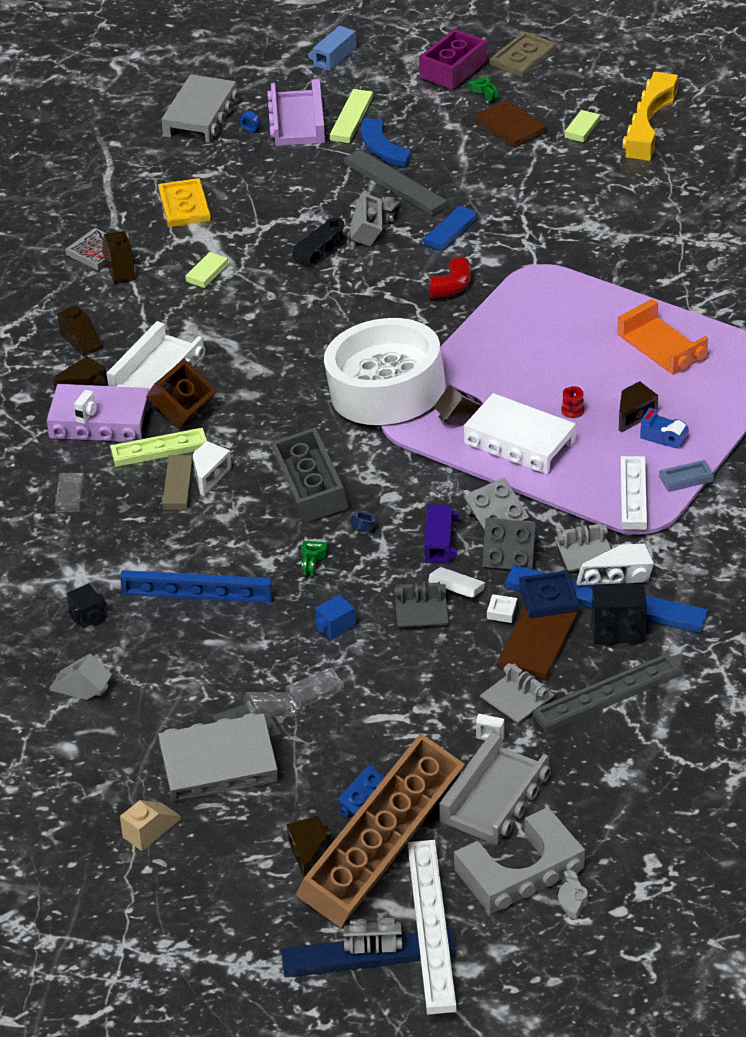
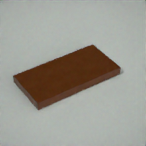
(537, 642)

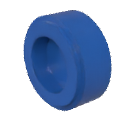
(250, 121)

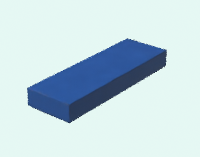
(450, 228)

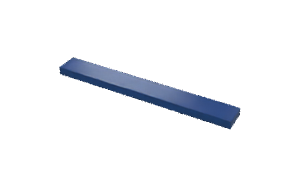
(658, 609)

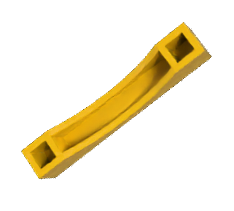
(640, 136)

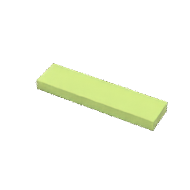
(351, 116)
(157, 447)

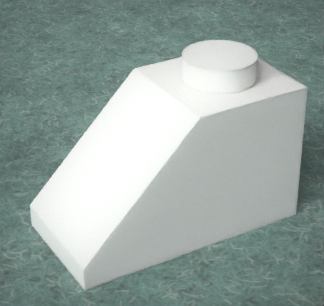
(210, 465)

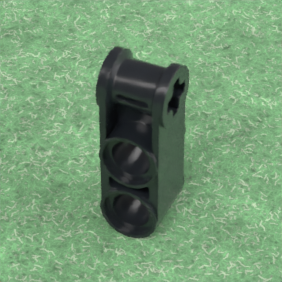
(320, 242)

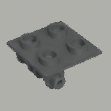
(508, 543)
(421, 606)

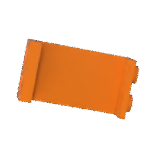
(658, 339)

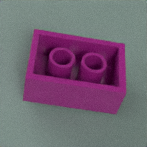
(453, 59)

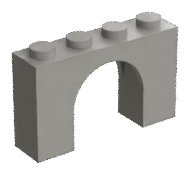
(500, 886)

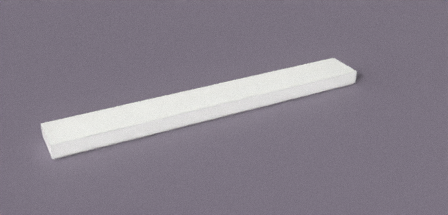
(431, 928)

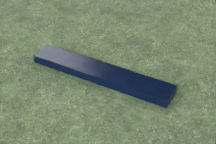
(332, 957)

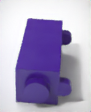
(439, 533)

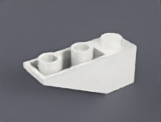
(618, 566)

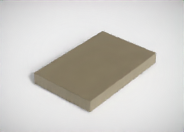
(523, 54)

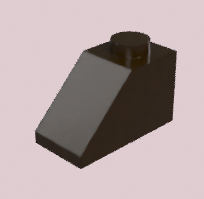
(118, 256)
(78, 330)
(82, 373)
(634, 404)
(457, 406)
(308, 842)

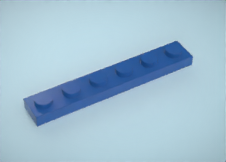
(196, 586)

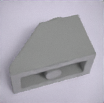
(367, 219)
(82, 679)

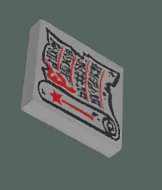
(89, 249)

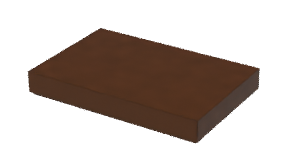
(510, 123)

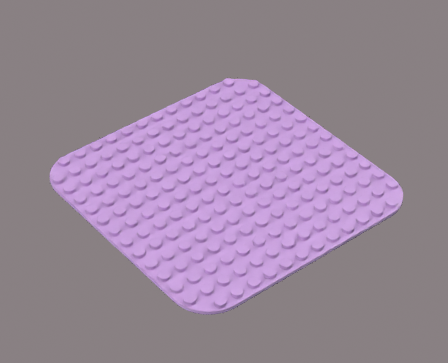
(560, 331)

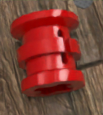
(574, 402)

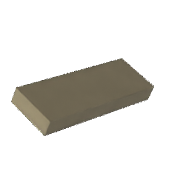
(177, 482)

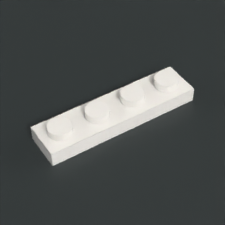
(633, 493)

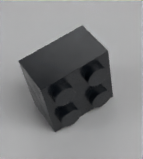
(619, 614)

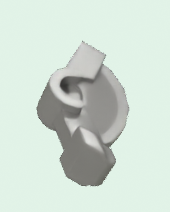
(572, 895)

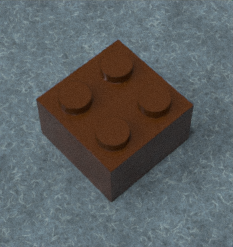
(181, 393)

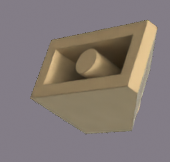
(147, 822)

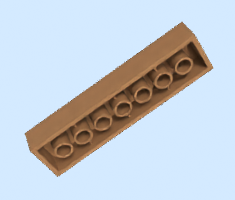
(379, 830)

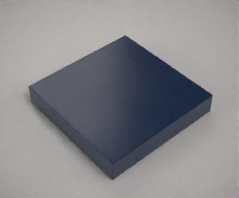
(548, 594)

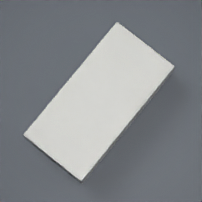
(457, 582)

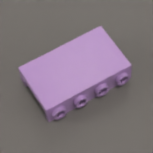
(296, 116)
(116, 418)

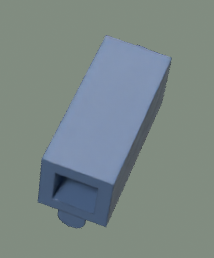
(333, 48)

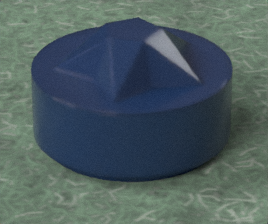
(363, 521)

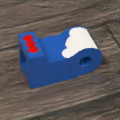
(662, 430)

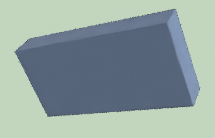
(686, 475)

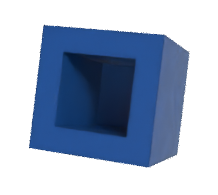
(335, 617)

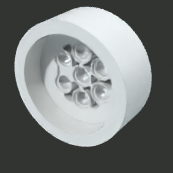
(385, 371)

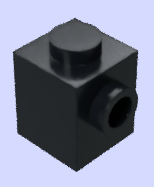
(86, 605)

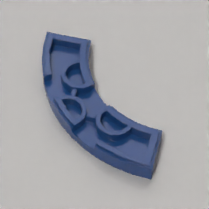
(378, 144)

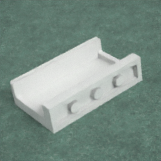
(152, 358)
(518, 432)

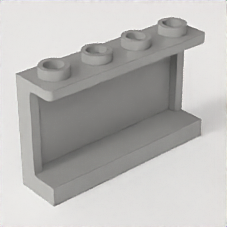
(200, 106)
(218, 757)
(493, 791)

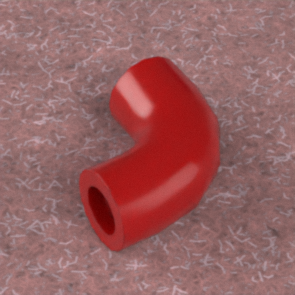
(452, 283)

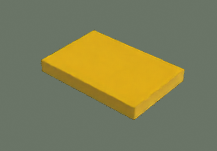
(184, 202)

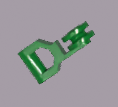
(484, 86)
(311, 553)

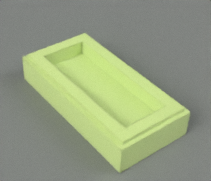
(582, 126)
(206, 270)

